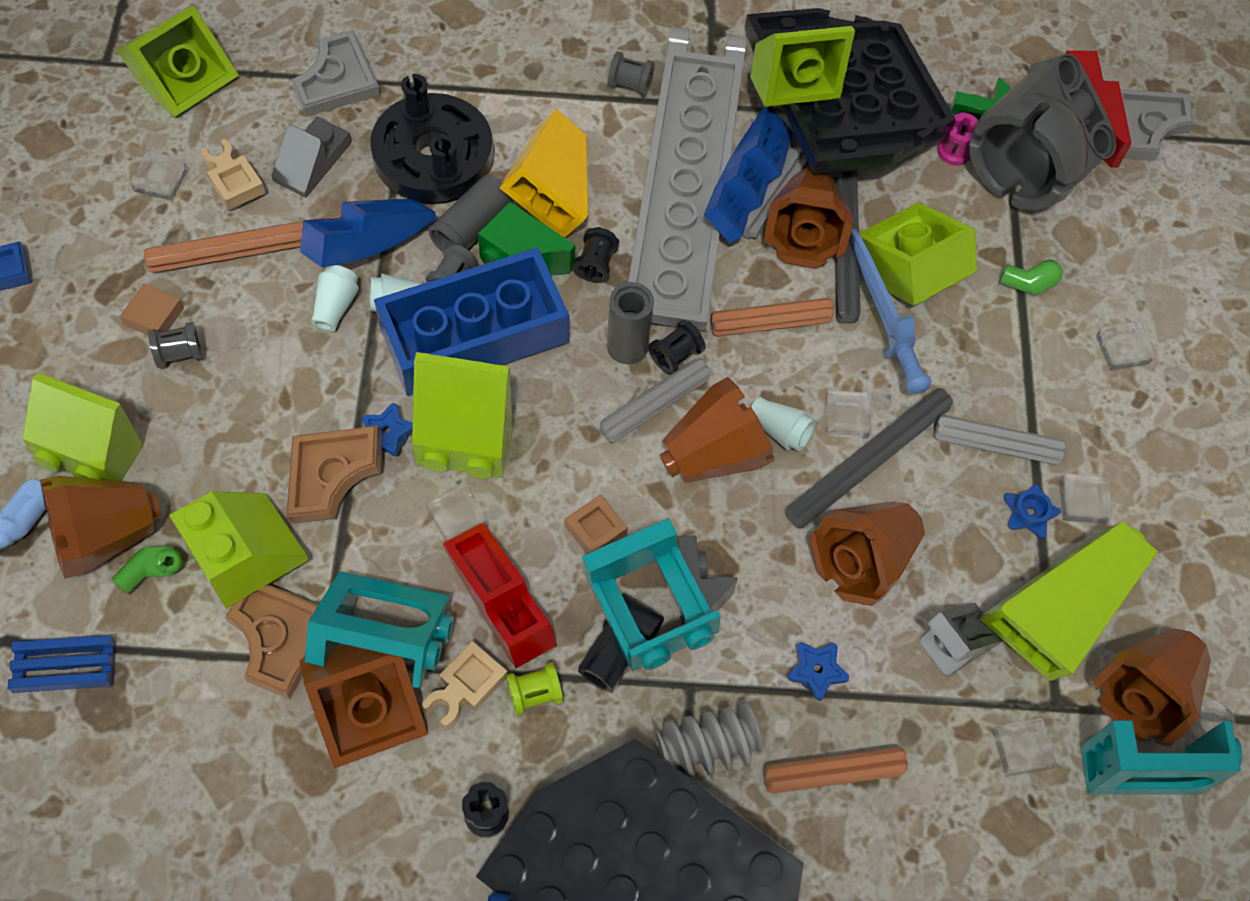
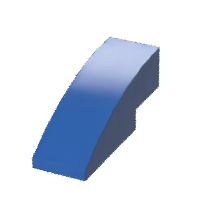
(363, 230)

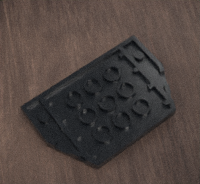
(885, 102)
(637, 833)

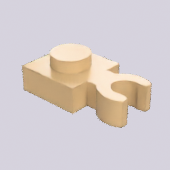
(232, 177)
(469, 680)

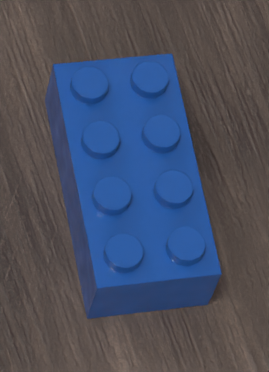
(476, 315)

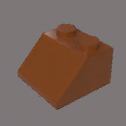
(362, 703)

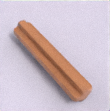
(771, 316)
(835, 770)

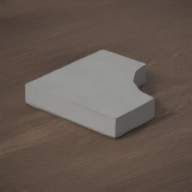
(336, 77)
(1153, 118)

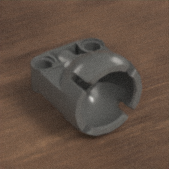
(1042, 135)

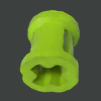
(534, 689)

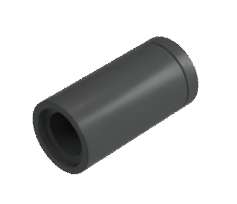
(469, 214)
(629, 322)

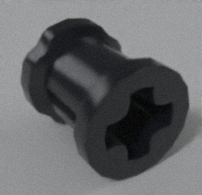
(601, 270)
(677, 347)
(471, 805)

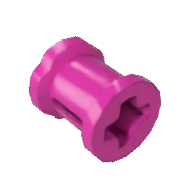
(947, 142)

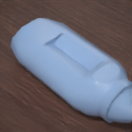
(21, 513)

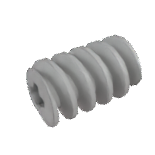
(710, 741)

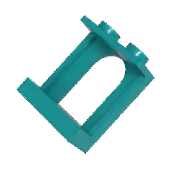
(630, 554)
(335, 623)
(1117, 768)

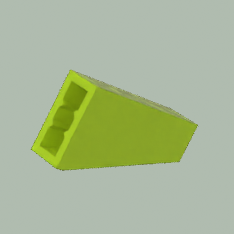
(1070, 603)

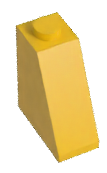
(552, 174)

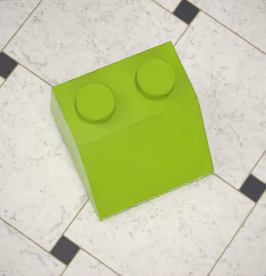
(178, 61)
(802, 65)
(921, 252)
(78, 431)
(238, 542)

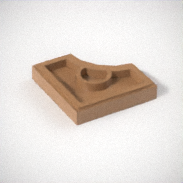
(327, 467)
(276, 637)

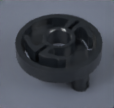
(431, 121)

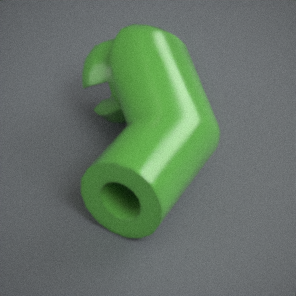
(1034, 280)
(147, 563)

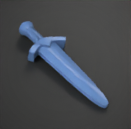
(899, 329)

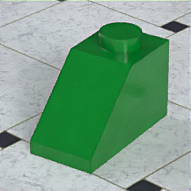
(516, 232)

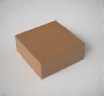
(151, 310)
(595, 525)

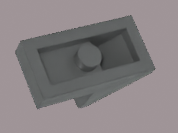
(309, 155)
(715, 590)
(958, 638)

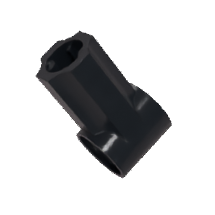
(605, 661)

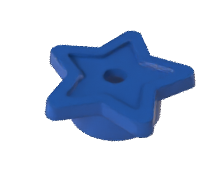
(398, 427)
(1034, 500)
(809, 678)

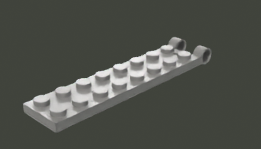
(687, 156)

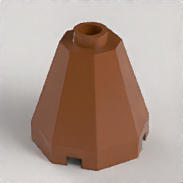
(809, 220)
(717, 437)
(95, 519)
(866, 548)
(1157, 685)

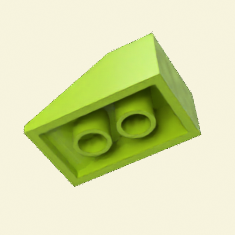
(461, 415)

